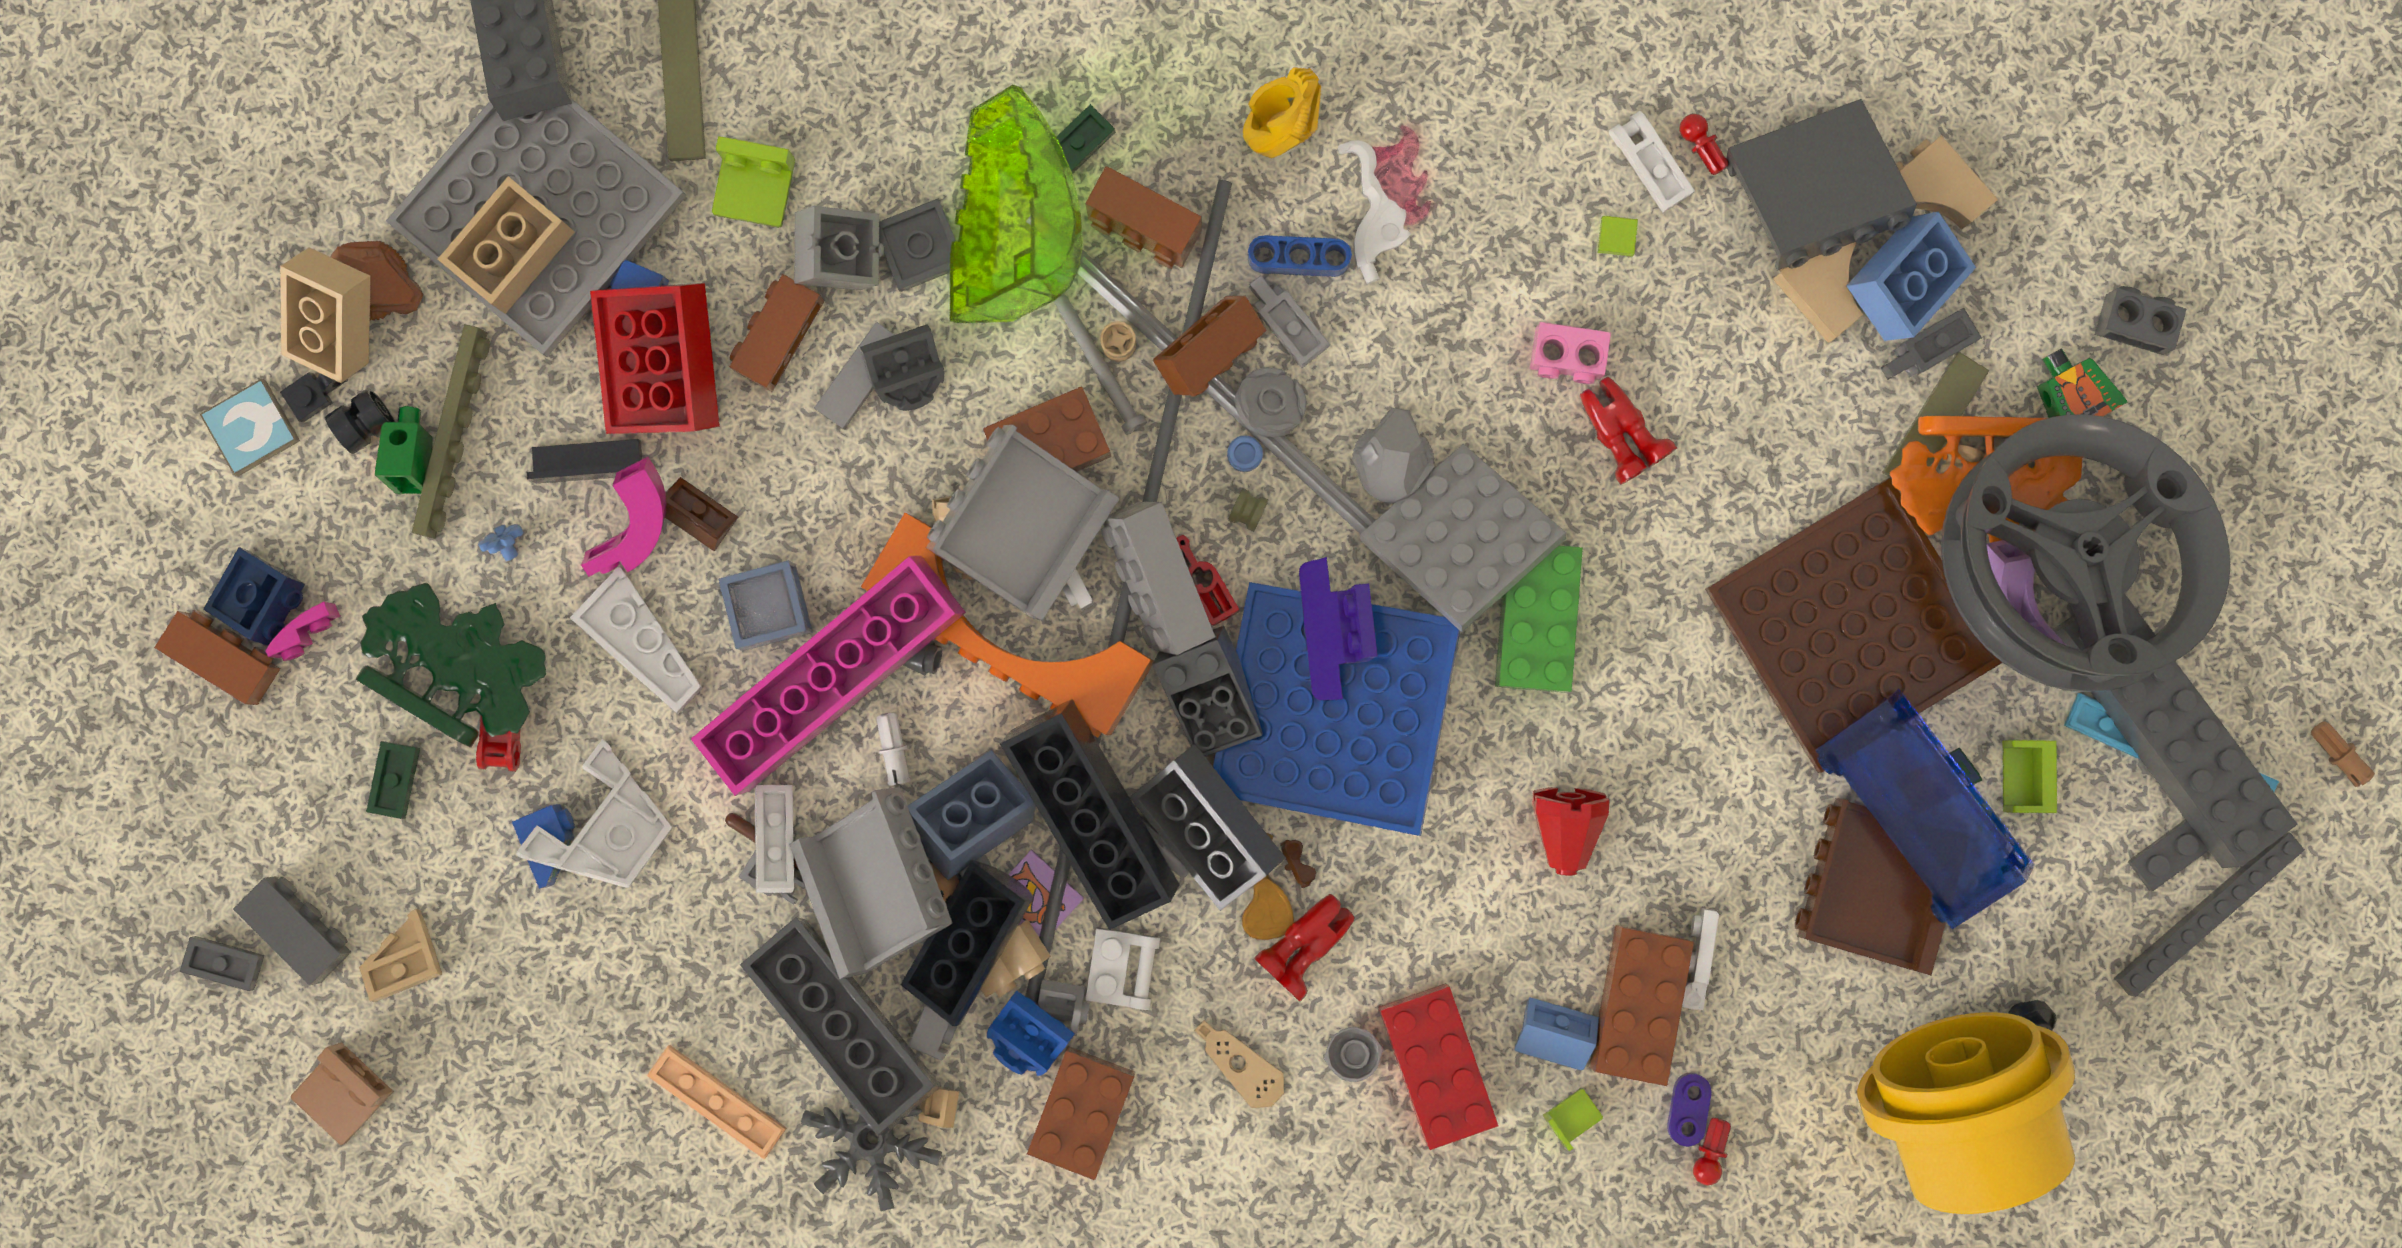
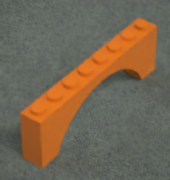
(1097, 684)

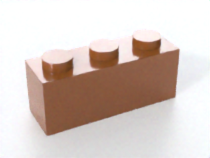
(775, 332)
(1210, 346)
(218, 656)

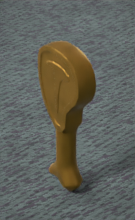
(1268, 912)

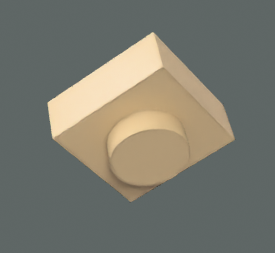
(940, 1108)

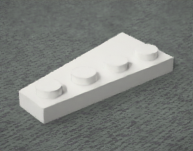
(632, 635)

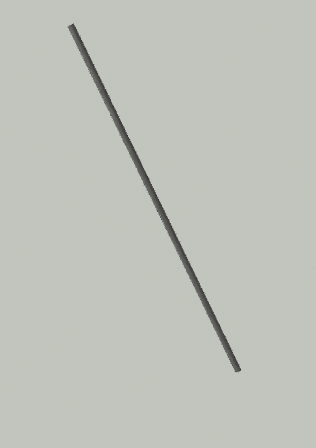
(1150, 495)

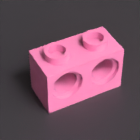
(1570, 342)

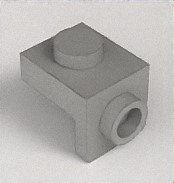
(1064, 1002)

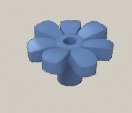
(502, 541)

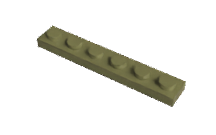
(447, 445)

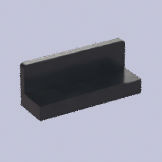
(583, 460)

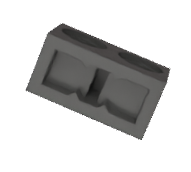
(2139, 328)

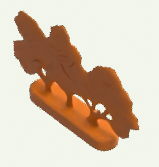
(1928, 493)

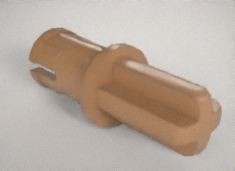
(2342, 754)

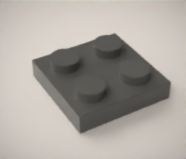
(917, 244)

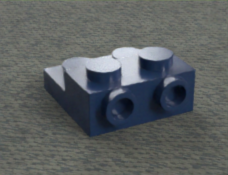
(254, 597)

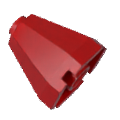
(1569, 826)

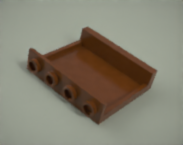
(1868, 894)

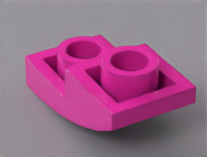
(295, 636)

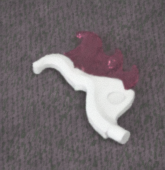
(1392, 197)

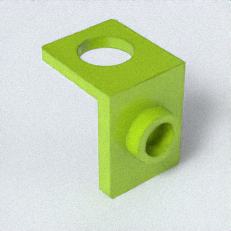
(1572, 1117)

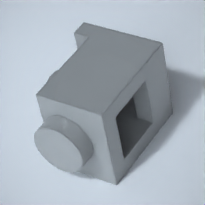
(931, 1034)

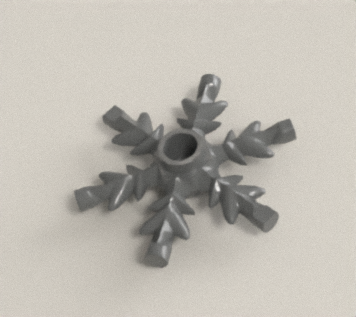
(862, 1149)

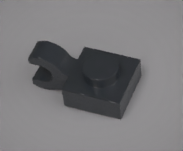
(309, 395)

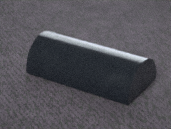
(962, 955)

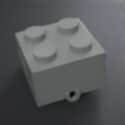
(837, 248)

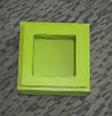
(1617, 236)

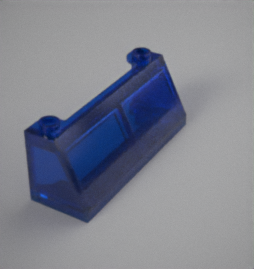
(1927, 808)

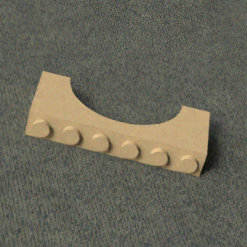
(1937, 183)

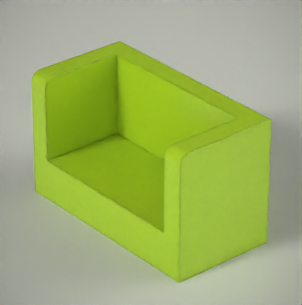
(2029, 776)

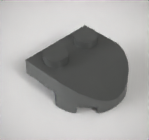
(904, 368)

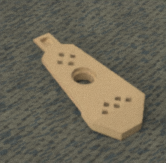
(1251, 1075)

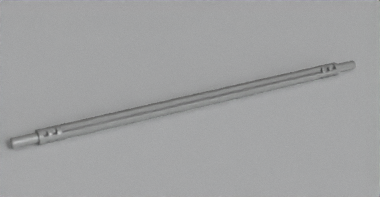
(1225, 395)

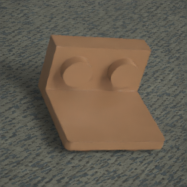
(341, 1093)

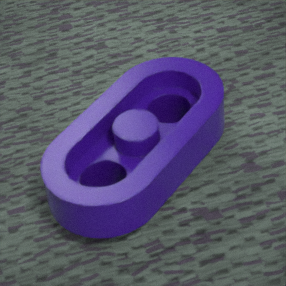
(1689, 1110)

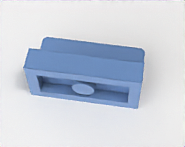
(1557, 1034)

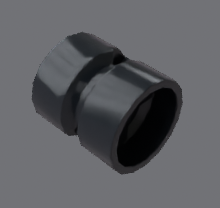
(360, 421)

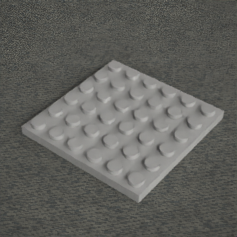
(571, 169)

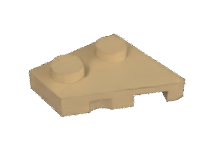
(401, 961)

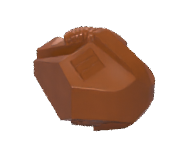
(389, 281)

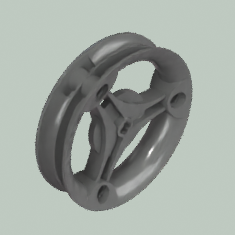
(2085, 554)

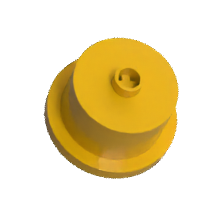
(1974, 1110)

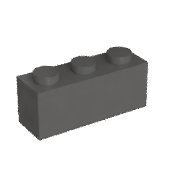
(293, 929)

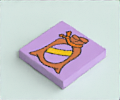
(1038, 878)

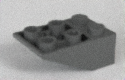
(1209, 694)

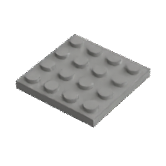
(1463, 537)

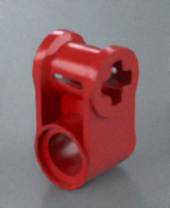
(505, 744)

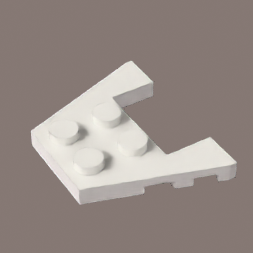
(616, 837)

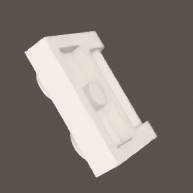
(1110, 968)

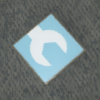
(249, 427)

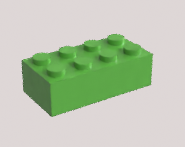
(1541, 625)

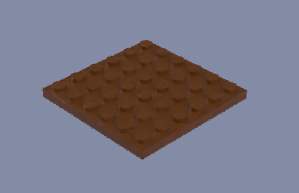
(1850, 618)

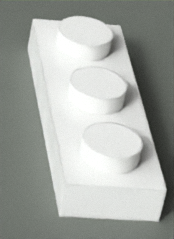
(773, 838)

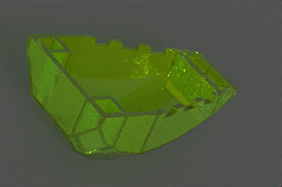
(1014, 171)

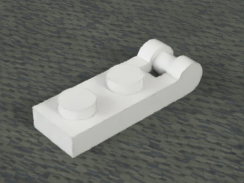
(1652, 162)

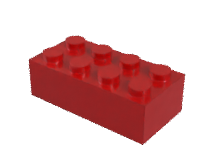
(1438, 1066)

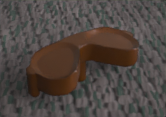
(1303, 873)

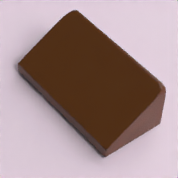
(698, 514)

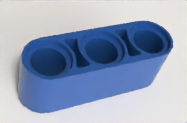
(1315, 247)

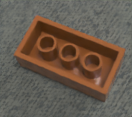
(1641, 1005)

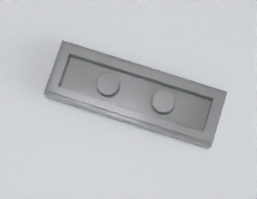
(851, 384)

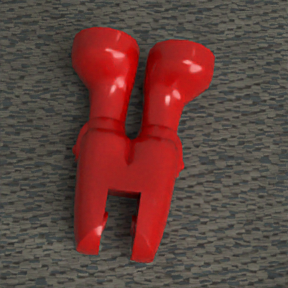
(1622, 418)
(1314, 935)

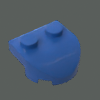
(1027, 1036)

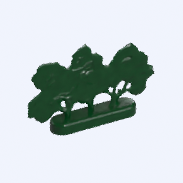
(459, 656)

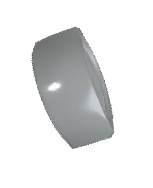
(1353, 1054)

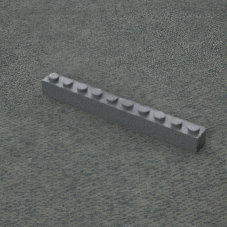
(2208, 915)

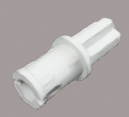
(893, 749)

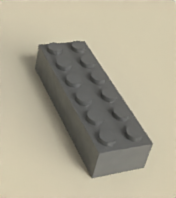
(840, 1026)

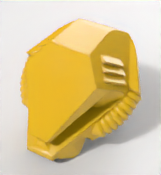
(1275, 122)

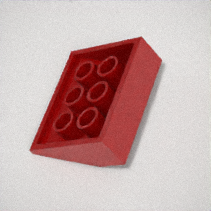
(655, 359)

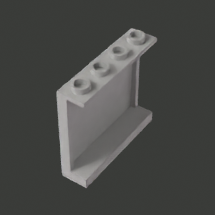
(1021, 522)
(871, 884)

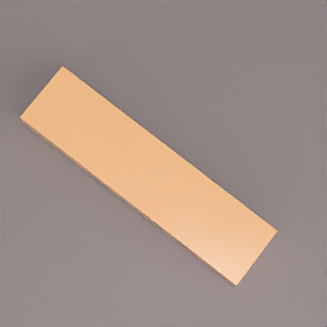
(716, 1101)

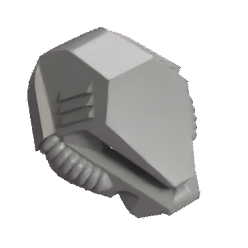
(1393, 457)

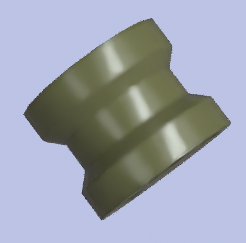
(1248, 510)

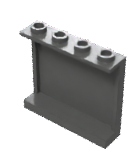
(1822, 184)

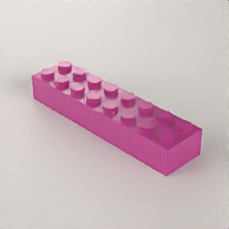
(828, 675)

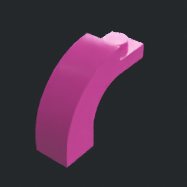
(645, 500)

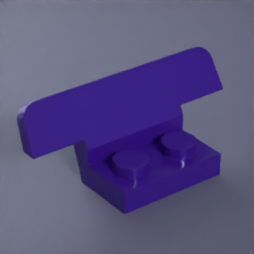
(1336, 628)

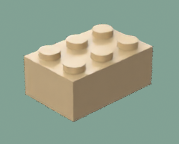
(506, 245)
(325, 314)

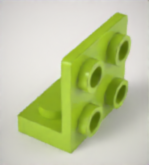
(753, 182)

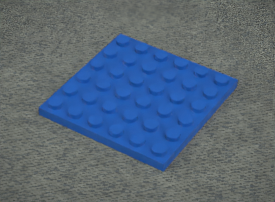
(1351, 756)

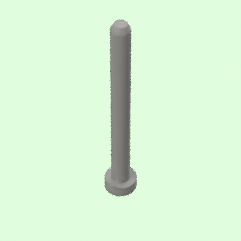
(1131, 419)

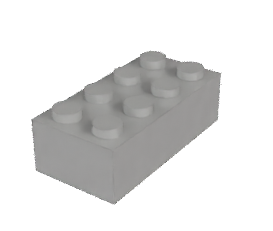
(1157, 578)

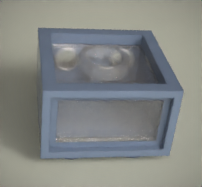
(765, 605)

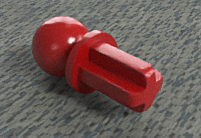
(1695, 129)
(1708, 1169)

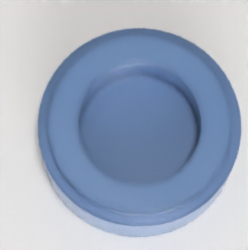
(1244, 453)

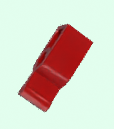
(1216, 587)

